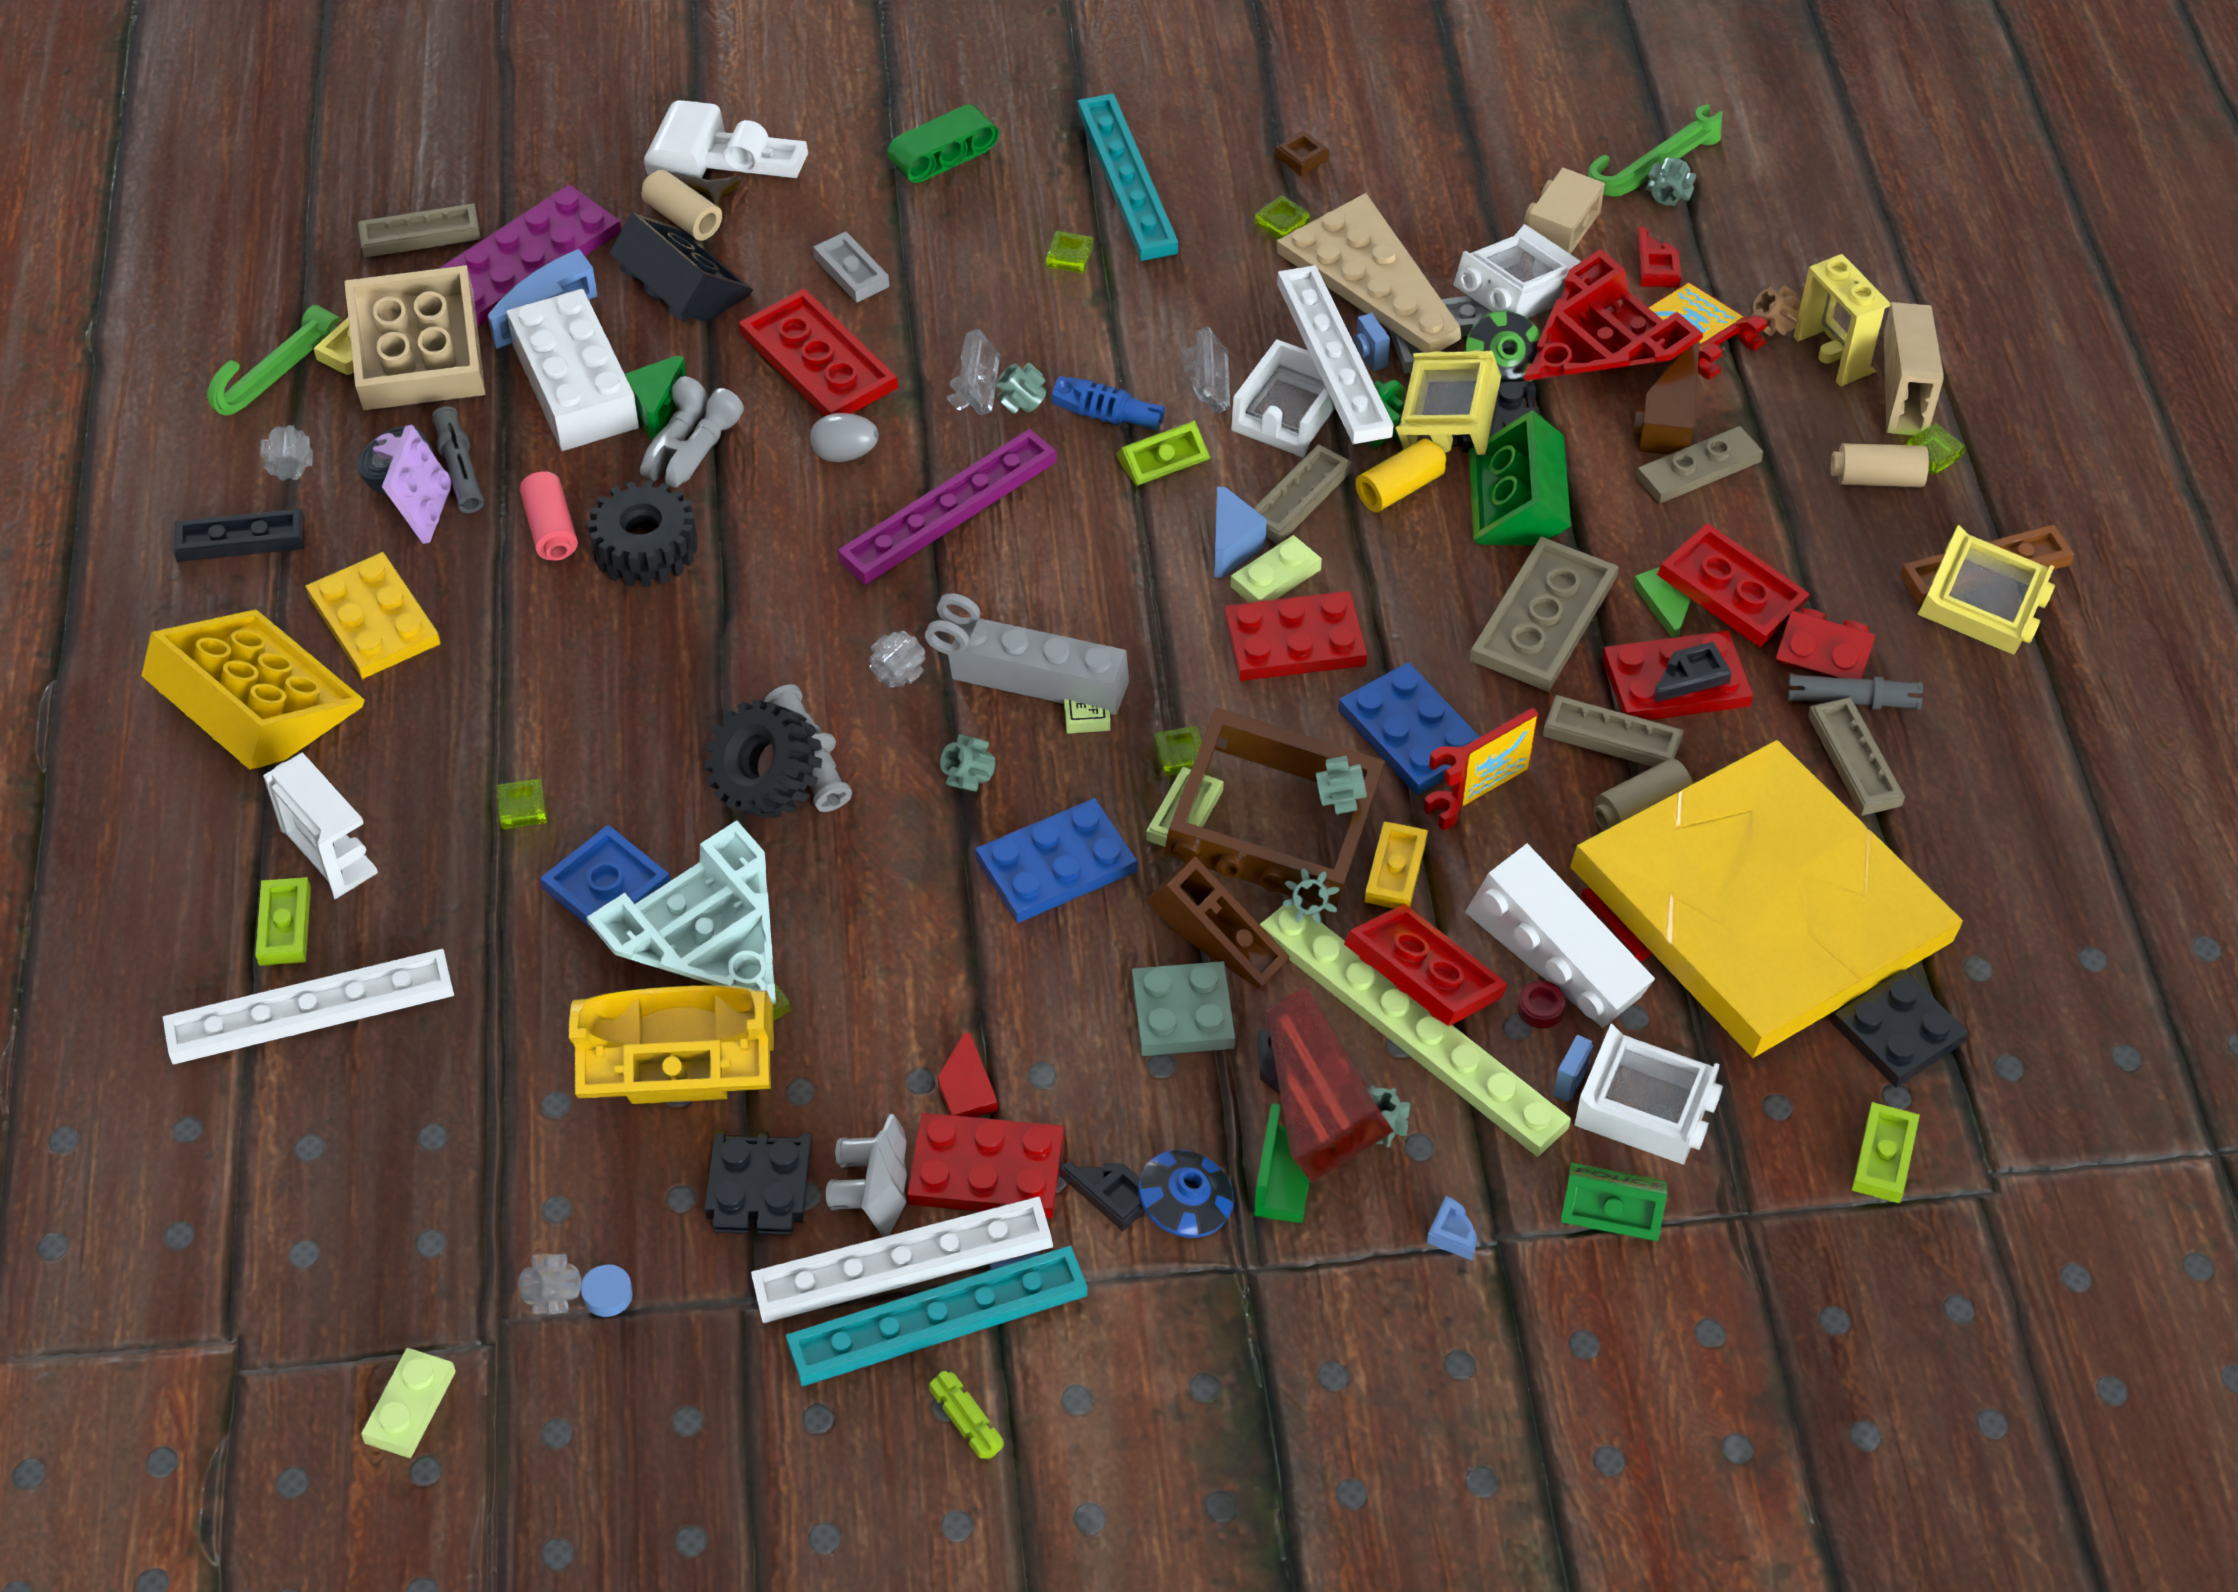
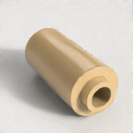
(681, 204)
(1880, 465)

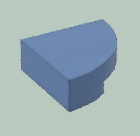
(1453, 1230)

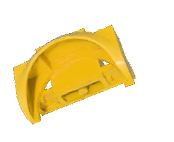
(672, 1043)

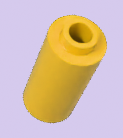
(1401, 474)

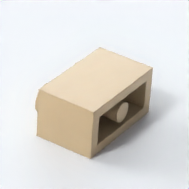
(1566, 208)

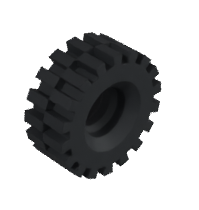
(648, 554)
(738, 753)

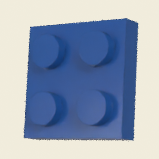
(602, 872)

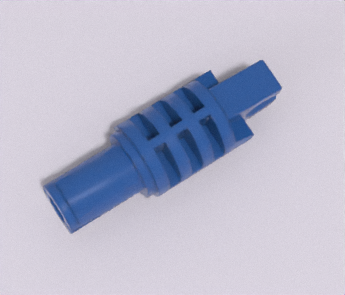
(1105, 403)

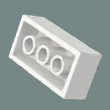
(572, 369)

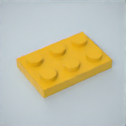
(372, 615)

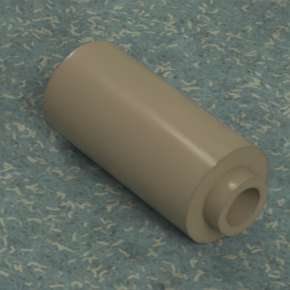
(1640, 793)

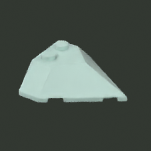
(703, 922)

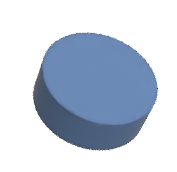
(606, 1290)

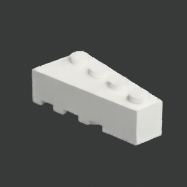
(1558, 936)

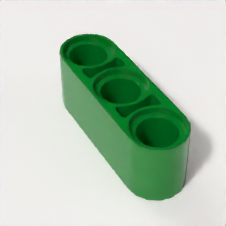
(942, 143)

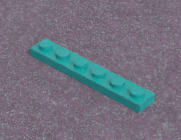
(1127, 177)
(936, 1315)

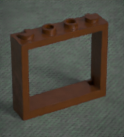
(1281, 751)

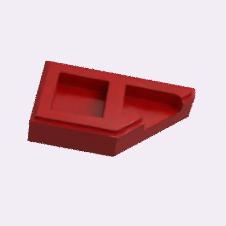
(1657, 262)
(965, 1082)

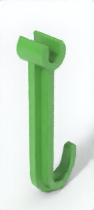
(1703, 131)
(316, 326)

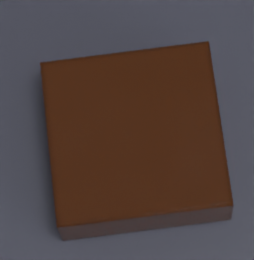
(1302, 153)

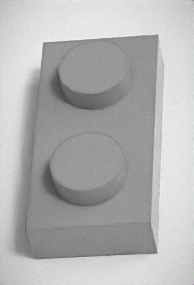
(851, 267)

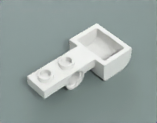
(695, 140)

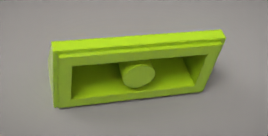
(1163, 454)

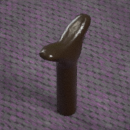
(712, 189)

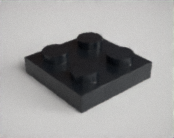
(1900, 1028)

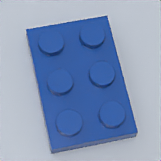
(1405, 723)
(1056, 860)

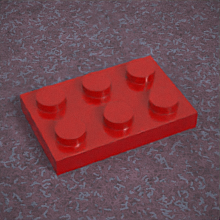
(1733, 584)
(1295, 635)
(1639, 666)
(1425, 964)
(984, 1163)

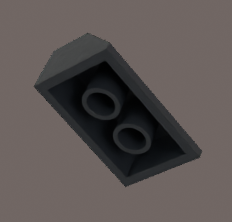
(677, 269)

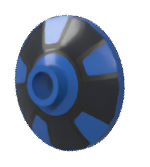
(1178, 1207)

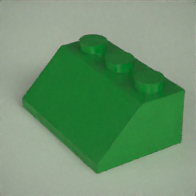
(1520, 484)

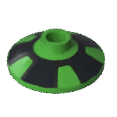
(1502, 327)

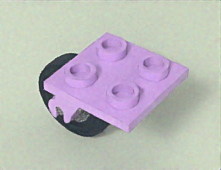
(406, 470)

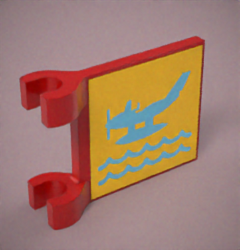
(1714, 320)
(1481, 765)

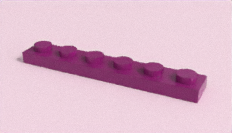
(946, 506)

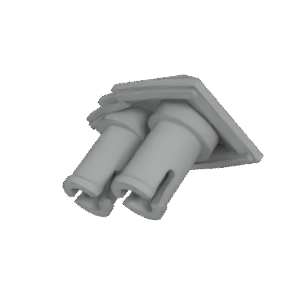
(883, 1189)

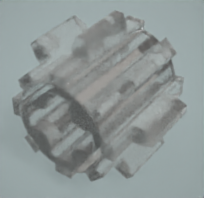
(286, 452)
(897, 659)

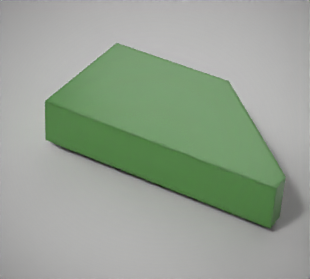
(1663, 600)

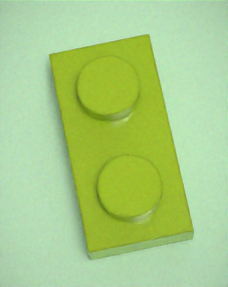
(283, 921)
(1885, 1152)

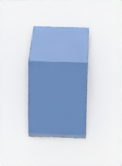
(1238, 532)

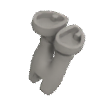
(720, 413)

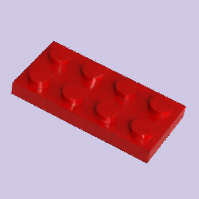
(818, 355)

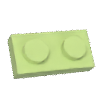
(1276, 571)
(408, 1403)

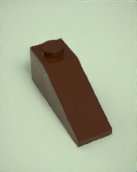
(1670, 407)
(1217, 923)

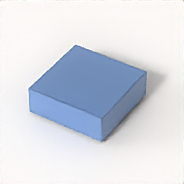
(1573, 1068)

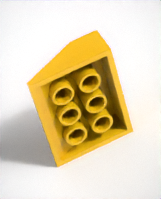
(248, 686)

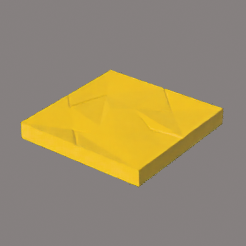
(1765, 896)

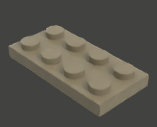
(1544, 614)

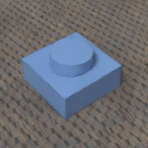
(1372, 342)

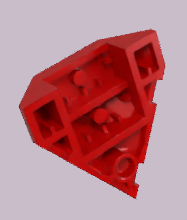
(1605, 325)

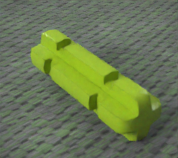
(966, 1415)

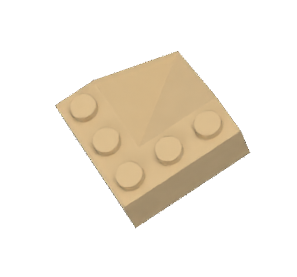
(414, 338)

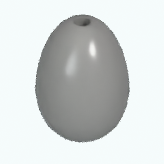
(843, 437)

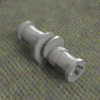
(829, 790)

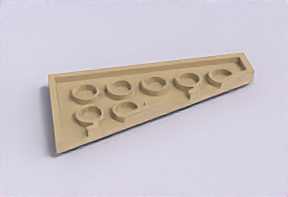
(1374, 272)

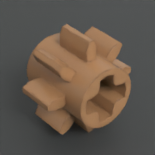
(1778, 309)

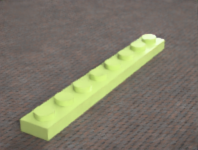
(1430, 1042)

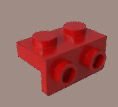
(1825, 646)

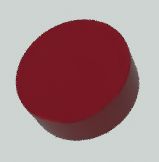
(1541, 1004)

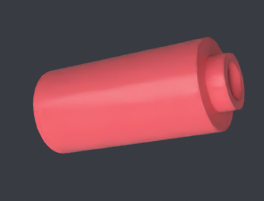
(548, 516)

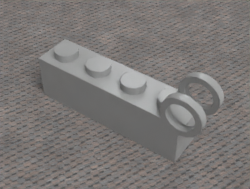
(1029, 659)

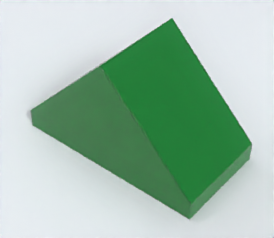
(653, 392)

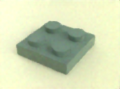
(1183, 1008)

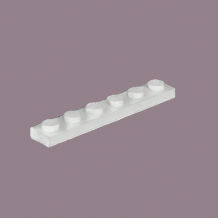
(1335, 355)
(307, 1006)
(901, 1259)

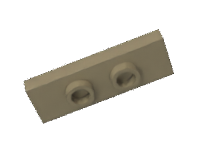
(419, 230)
(1699, 464)
(1302, 491)
(1611, 732)
(1856, 756)

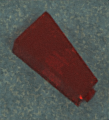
(1321, 1091)

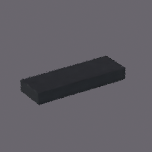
(239, 535)

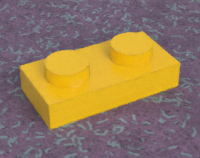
(1396, 865)

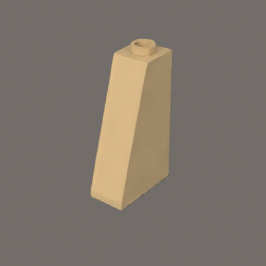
(1911, 368)

